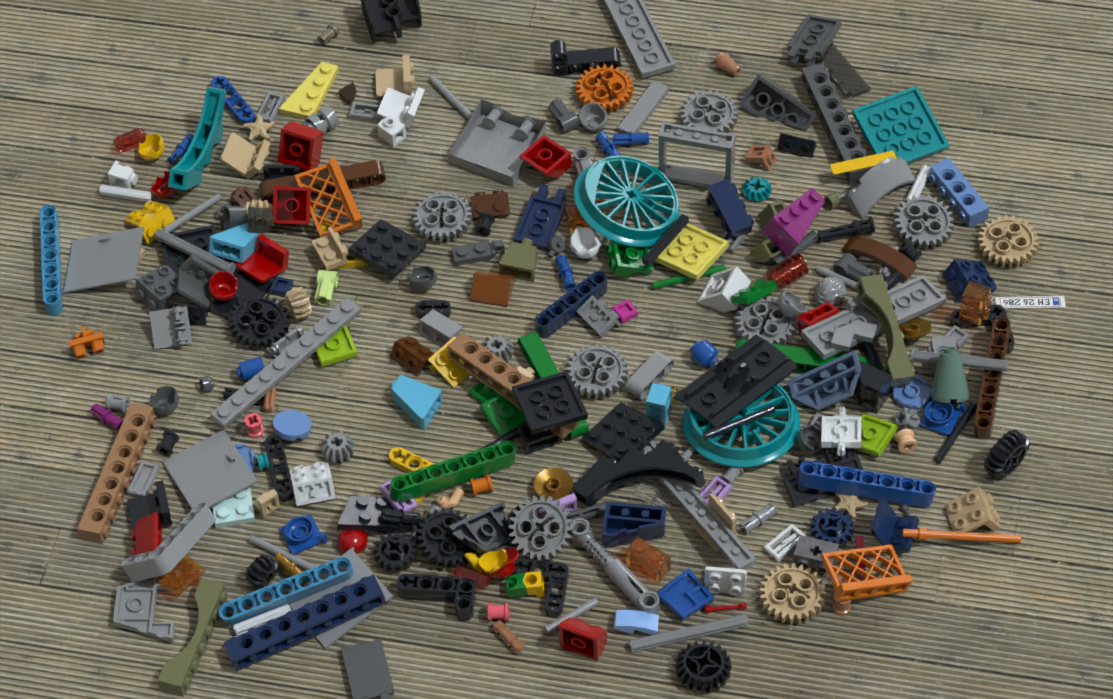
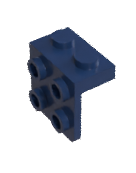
(962, 271)

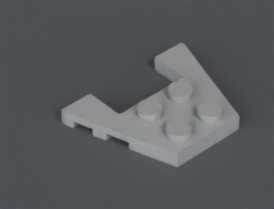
(136, 610)

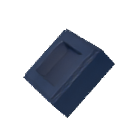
(281, 286)

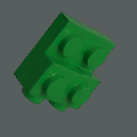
(626, 259)

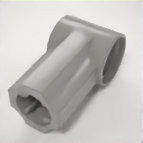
(581, 159)

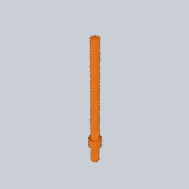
(923, 534)

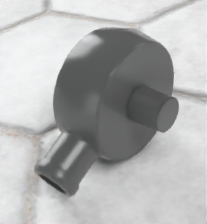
(556, 246)

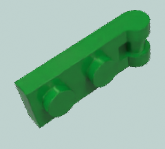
(754, 292)

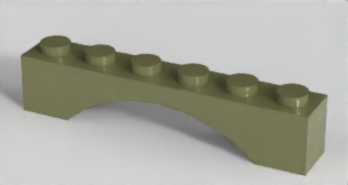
(874, 296)
(178, 672)

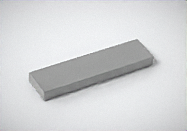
(643, 108)

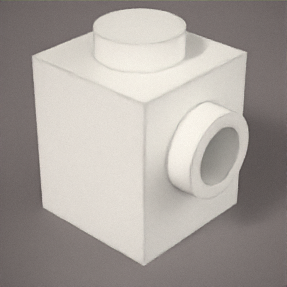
(391, 130)

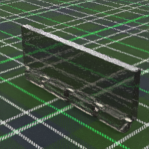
(842, 73)

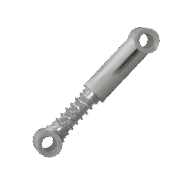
(615, 568)

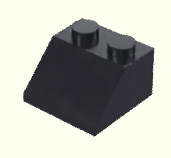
(872, 387)

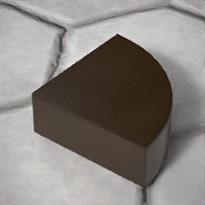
(348, 93)

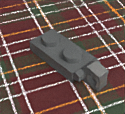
(477, 252)

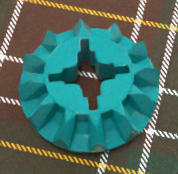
(762, 193)

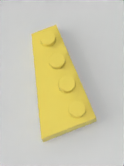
(311, 92)

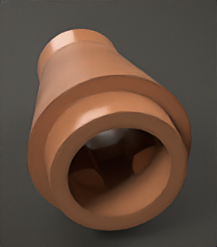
(727, 64)

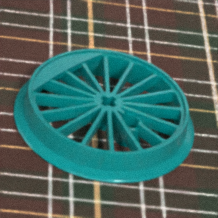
(628, 198)
(747, 456)

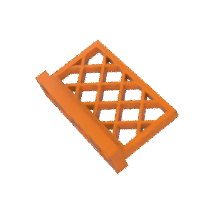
(345, 197)
(870, 585)

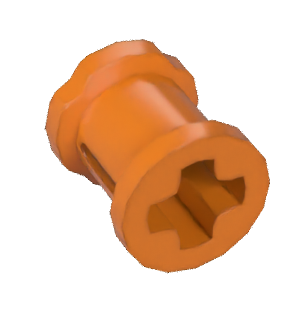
(481, 485)

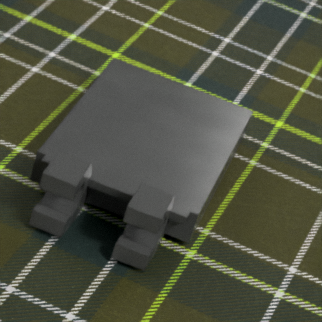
(812, 39)
(367, 670)

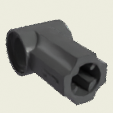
(564, 118)
(848, 266)

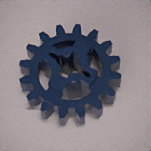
(832, 526)

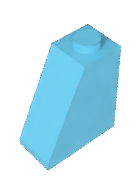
(234, 243)
(416, 399)

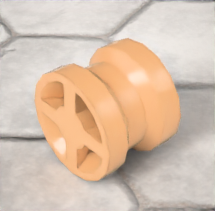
(906, 440)

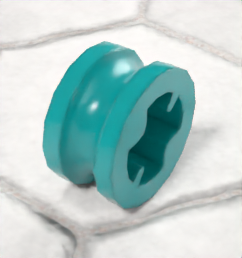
(263, 461)

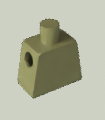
(520, 260)

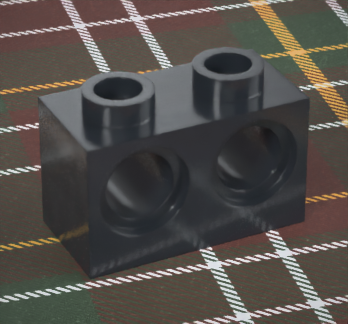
(537, 441)

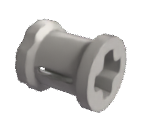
(117, 403)

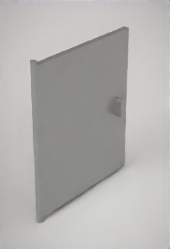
(103, 259)
(208, 471)
(360, 570)

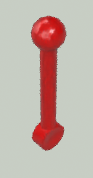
(741, 606)

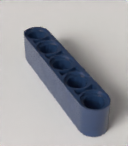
(565, 307)

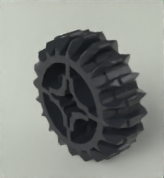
(1006, 454)
(698, 658)

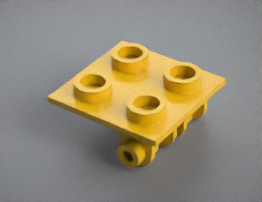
(448, 369)

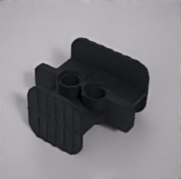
(388, 15)

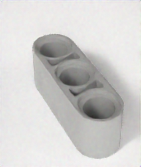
(652, 371)

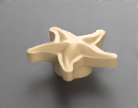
(259, 128)
(849, 504)

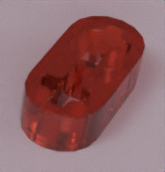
(129, 140)
(477, 577)

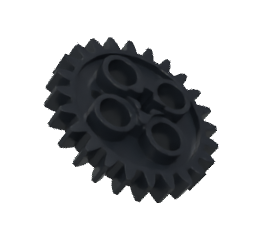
(258, 321)
(435, 546)

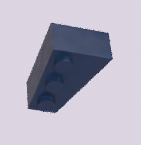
(729, 208)
(628, 521)

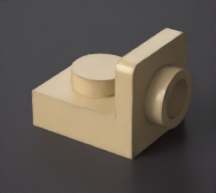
(267, 502)

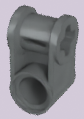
(233, 217)

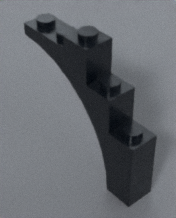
(636, 465)

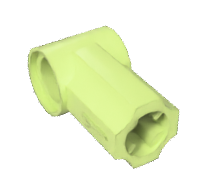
(325, 286)

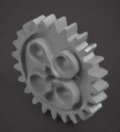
(709, 112)
(456, 216)
(923, 221)
(754, 316)
(609, 376)
(552, 541)

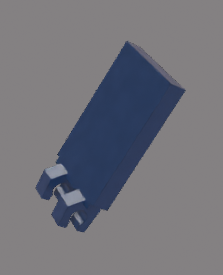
(541, 218)

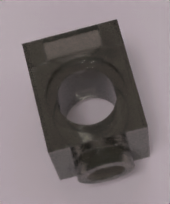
(255, 214)

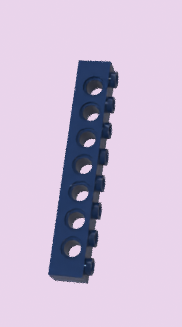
(315, 624)

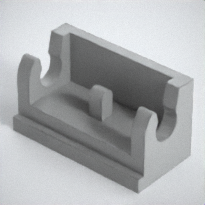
(438, 328)

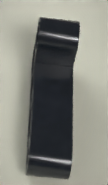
(575, 62)
(412, 588)

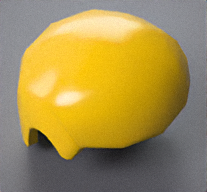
(152, 147)

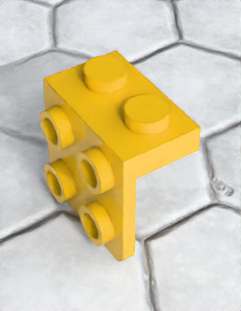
(151, 217)

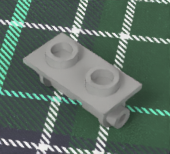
(281, 345)

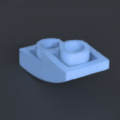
(633, 620)

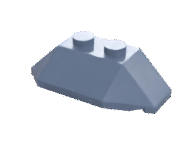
(828, 382)

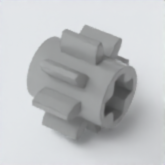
(907, 419)

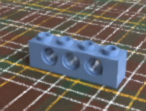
(958, 192)

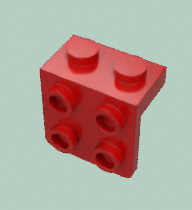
(267, 260)

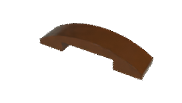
(880, 253)

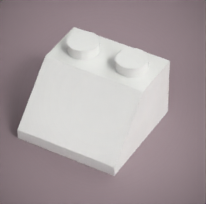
(721, 287)

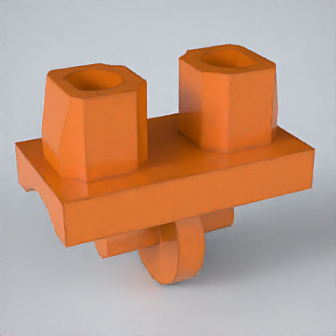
(87, 339)

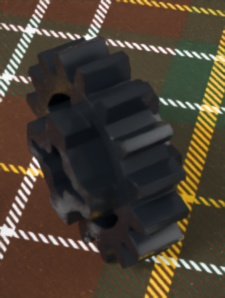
(395, 550)

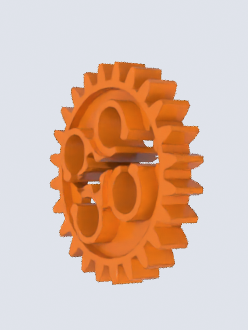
(612, 82)

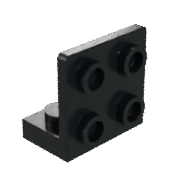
(153, 503)

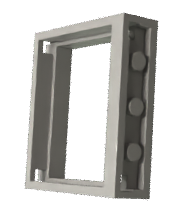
(697, 138)

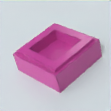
(625, 311)

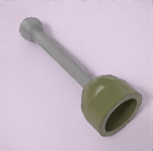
(833, 200)

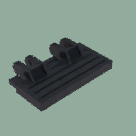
(802, 495)

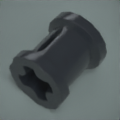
(484, 224)
(909, 251)
(167, 443)

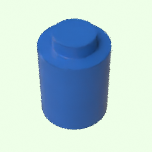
(249, 368)

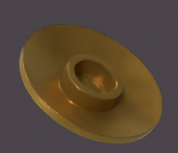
(915, 328)
(552, 478)

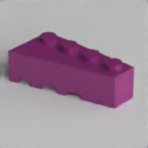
(792, 222)

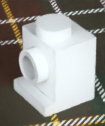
(122, 176)

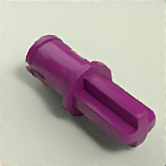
(106, 416)

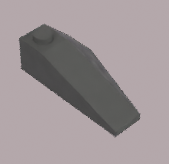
(773, 102)

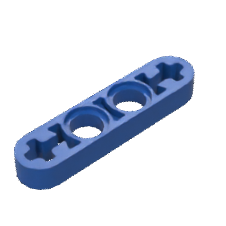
(234, 100)

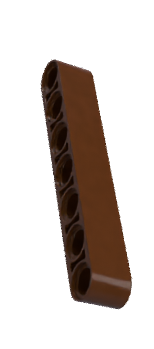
(355, 175)
(992, 385)

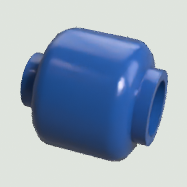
(704, 354)

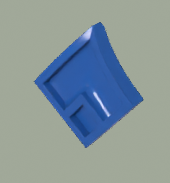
(685, 595)

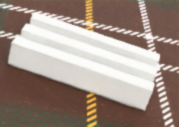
(776, 552)

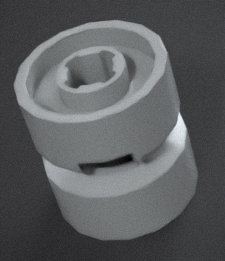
(324, 119)

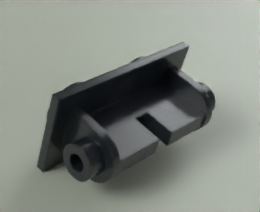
(796, 145)
(276, 171)
(196, 315)

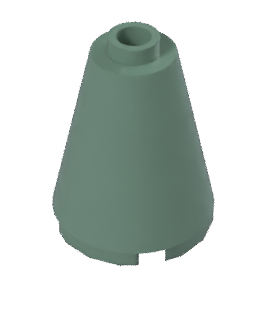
(949, 378)

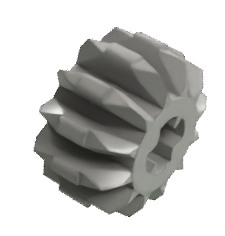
(499, 346)
(337, 447)

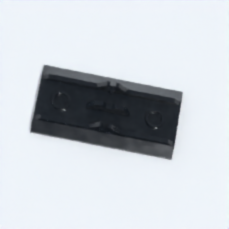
(737, 381)

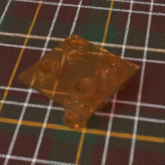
(181, 576)

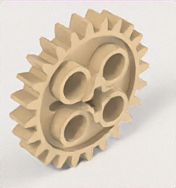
(1008, 241)
(792, 593)

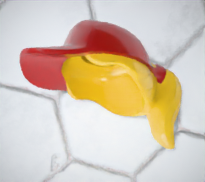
(494, 563)

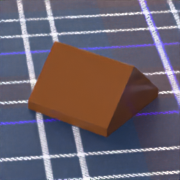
(492, 288)

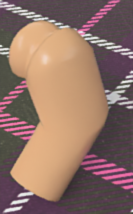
(451, 501)

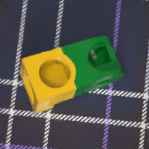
(525, 584)

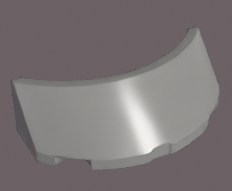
(877, 183)

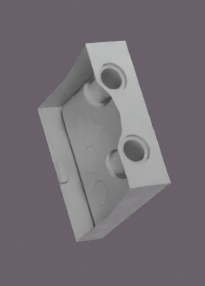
(494, 143)

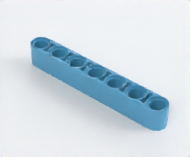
(51, 260)
(297, 591)

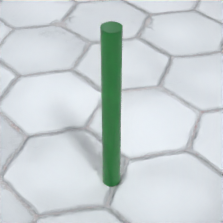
(683, 278)

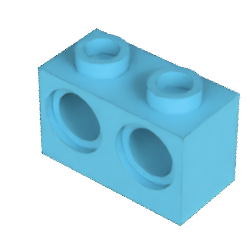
(659, 403)

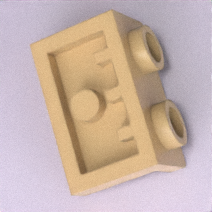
(330, 250)

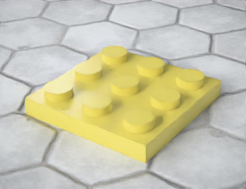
(692, 251)

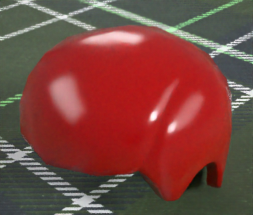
(160, 188)
(223, 286)
(351, 538)

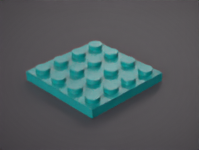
(901, 125)

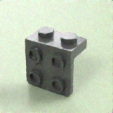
(194, 280)
(157, 287)

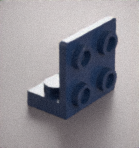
(888, 528)

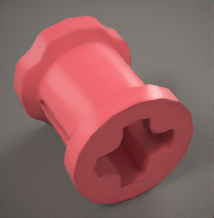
(254, 426)
(498, 611)

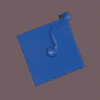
(941, 416)
(302, 534)

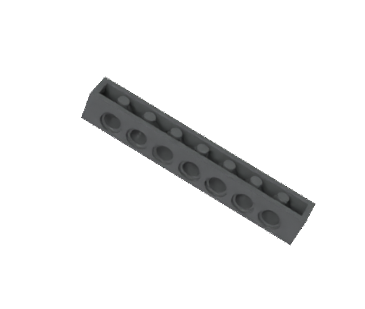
(833, 118)

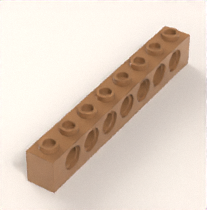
(492, 371)
(117, 473)

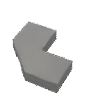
(858, 330)

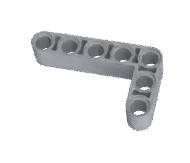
(173, 547)

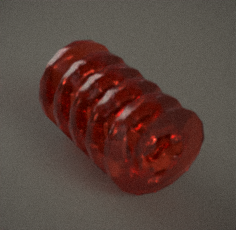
(788, 270)

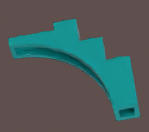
(208, 133)

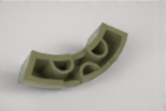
(767, 248)

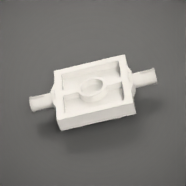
(841, 431)

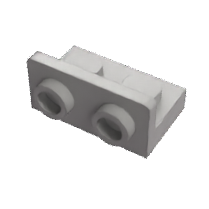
(597, 315)

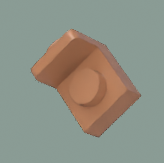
(761, 154)

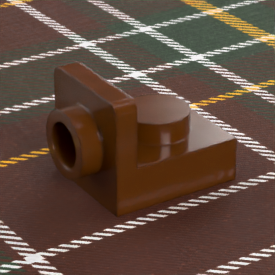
(241, 196)

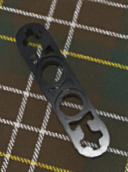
(279, 468)

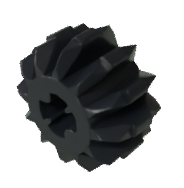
(262, 571)

